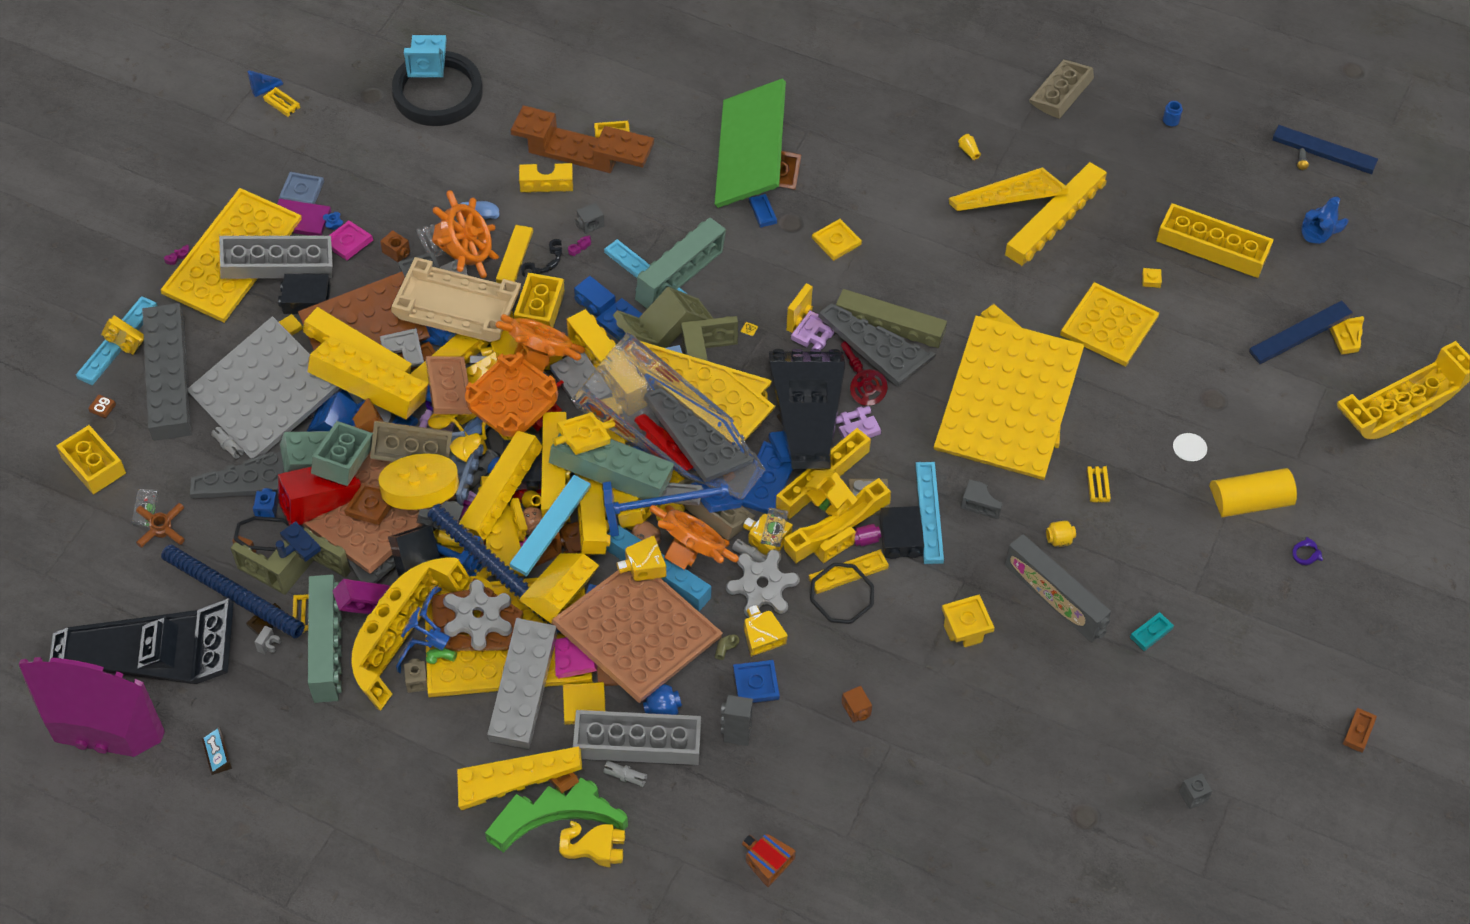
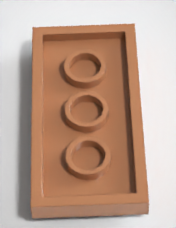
(447, 384)

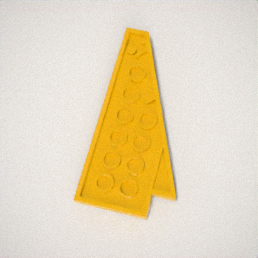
(730, 389)

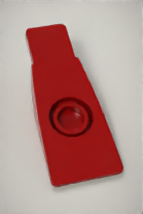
(662, 440)

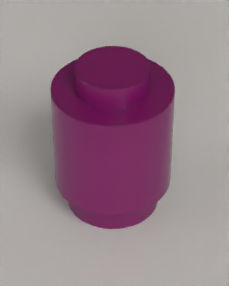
(867, 535)

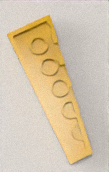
(503, 537)
(497, 778)

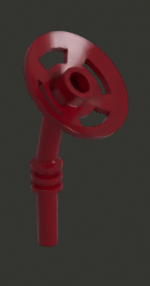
(866, 382)

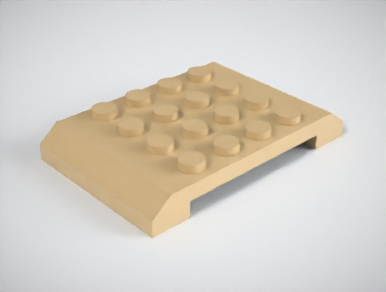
(454, 301)

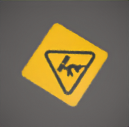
(749, 329)

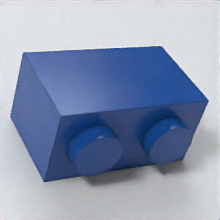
(593, 296)

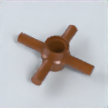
(160, 531)

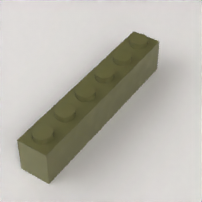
(894, 318)

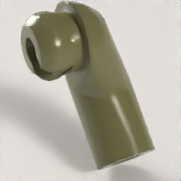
(726, 644)

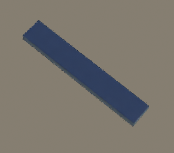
(1325, 149)
(1300, 332)

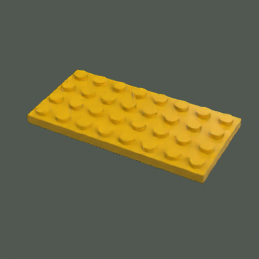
(198, 276)

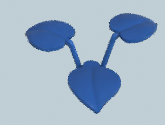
(434, 637)

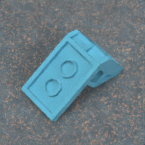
(426, 56)

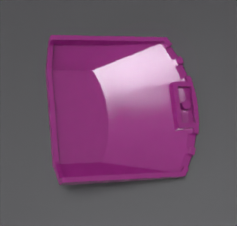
(92, 706)

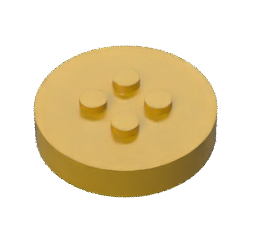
(418, 481)

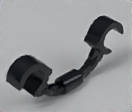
(557, 251)

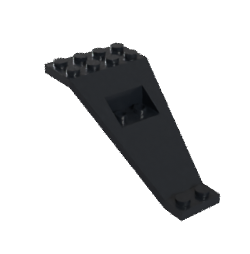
(808, 402)
(164, 647)

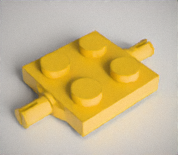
(583, 433)

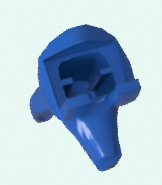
(1323, 222)

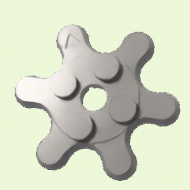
(776, 580)
(477, 627)

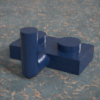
(298, 541)

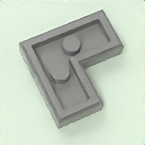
(405, 342)

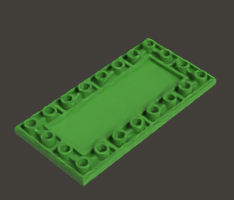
(750, 143)

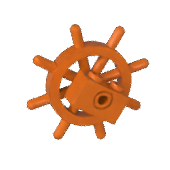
(461, 237)
(539, 341)
(691, 538)

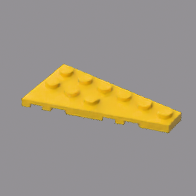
(1022, 187)

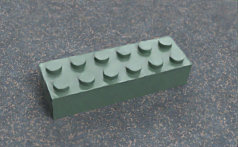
(681, 262)
(623, 465)
(323, 640)

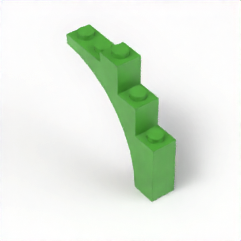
(551, 806)

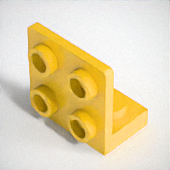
(123, 335)
(837, 544)

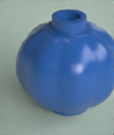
(663, 701)

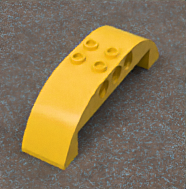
(1411, 396)
(382, 630)

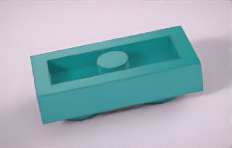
(1151, 631)

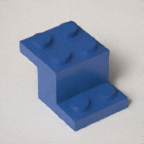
(334, 409)

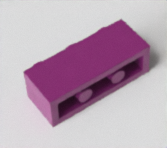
(358, 595)

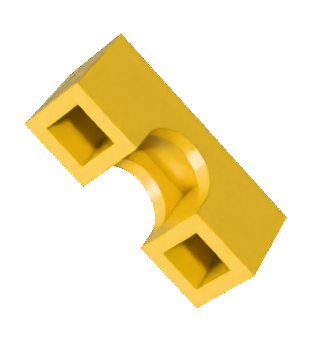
(559, 180)

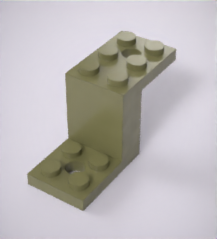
(663, 318)
(703, 334)
(284, 572)

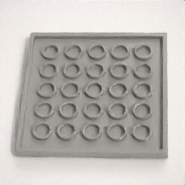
(262, 389)

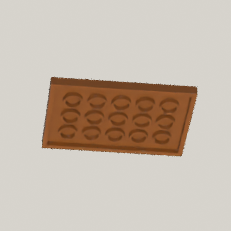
(368, 310)

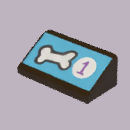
(216, 752)

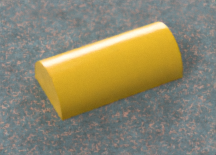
(1254, 492)

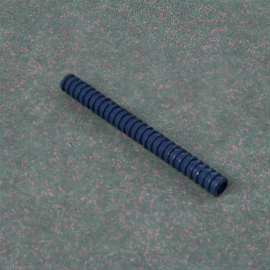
(480, 552)
(233, 591)

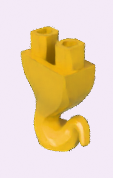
(595, 844)

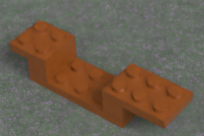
(577, 148)

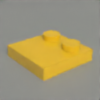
(799, 308)

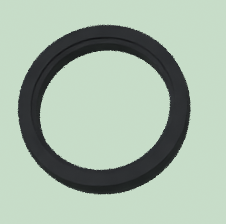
(445, 116)

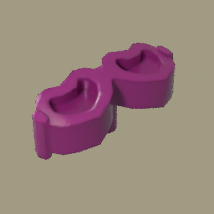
(583, 243)
(172, 259)

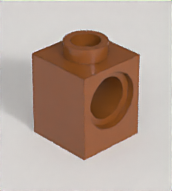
(395, 246)
(857, 704)

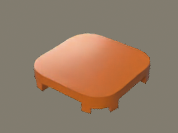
(511, 395)

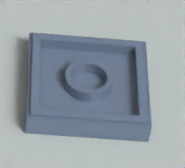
(301, 188)

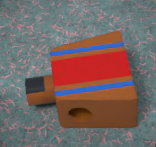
(768, 857)

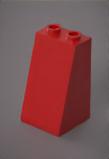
(309, 496)

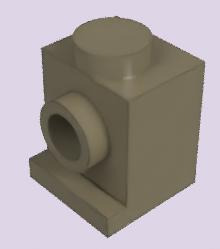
(415, 676)

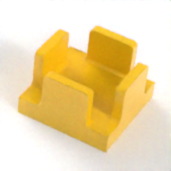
(830, 486)
(967, 620)

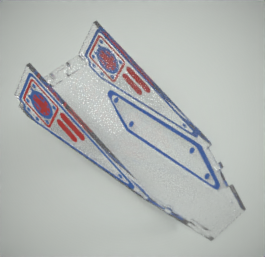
(620, 396)

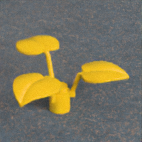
(462, 446)

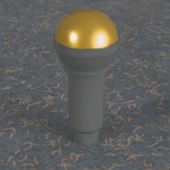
(1302, 163)

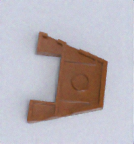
(494, 640)

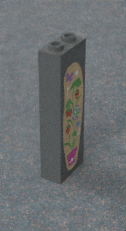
(1058, 588)

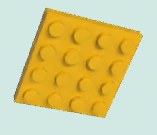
(1109, 324)

